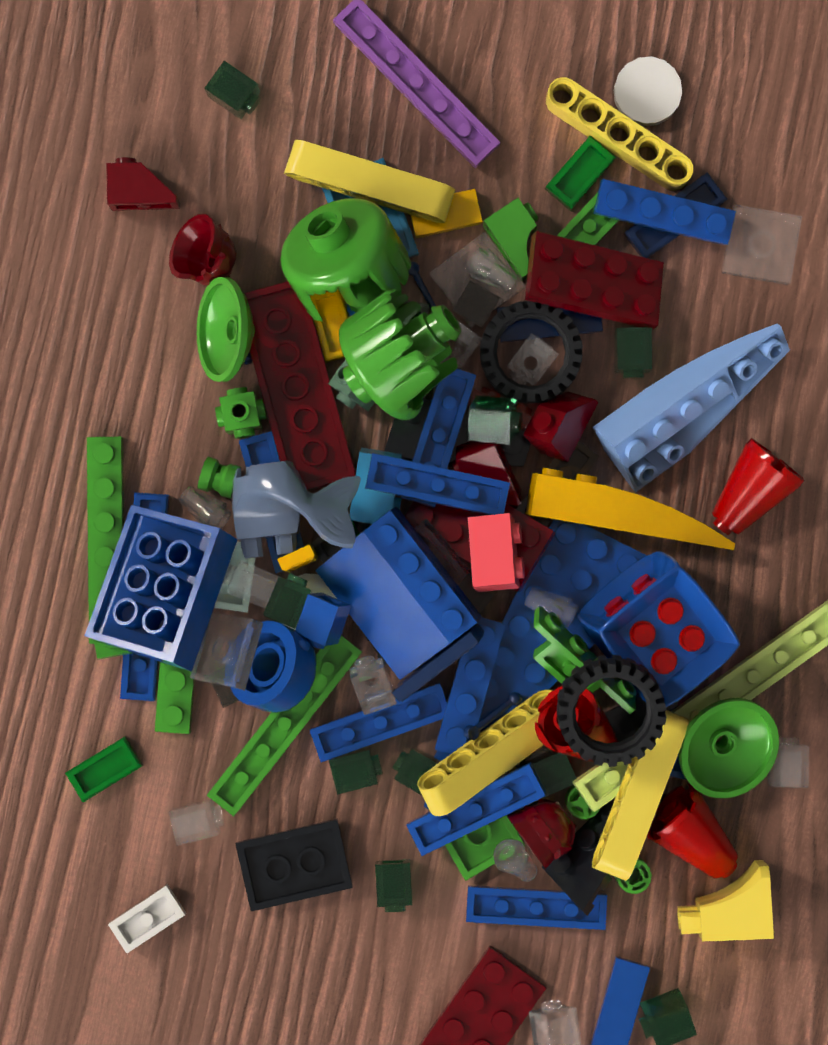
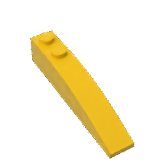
(613, 508)

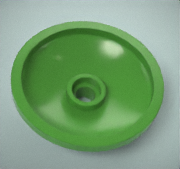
(224, 329)
(741, 755)

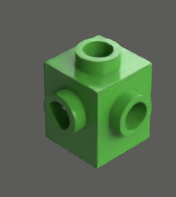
(247, 424)

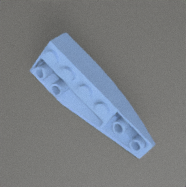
(686, 405)

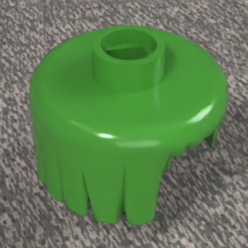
(346, 249)
(397, 356)

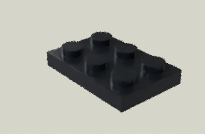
(294, 865)

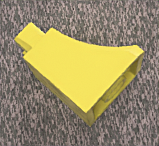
(735, 911)

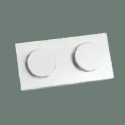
(147, 918)

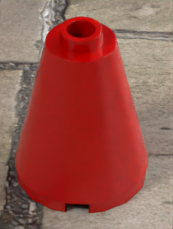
(753, 488)
(588, 716)
(693, 833)

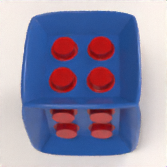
(662, 622)

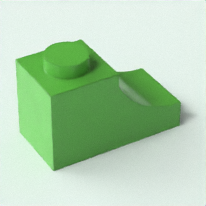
(510, 231)

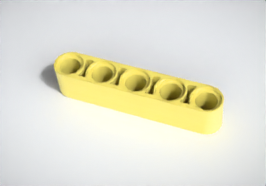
(612, 118)
(369, 181)
(483, 759)
(638, 802)

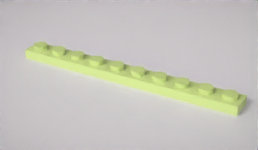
(742, 681)

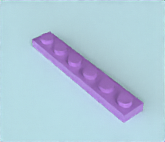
(416, 82)

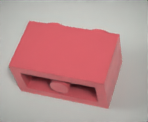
(494, 552)

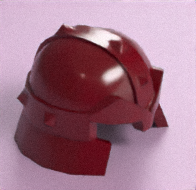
(202, 251)
(545, 829)

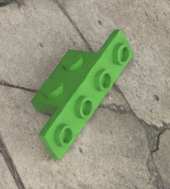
(566, 651)

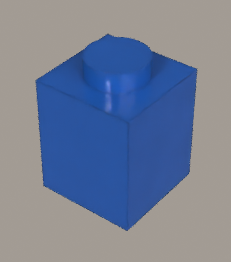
(322, 619)

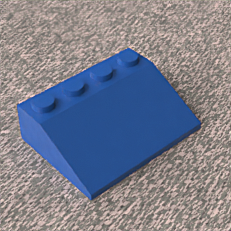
(161, 587)
(399, 593)

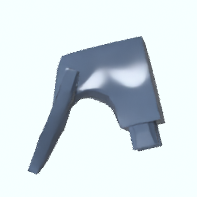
(270, 505)

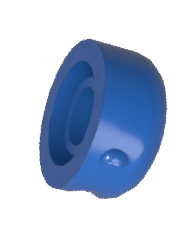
(296, 671)

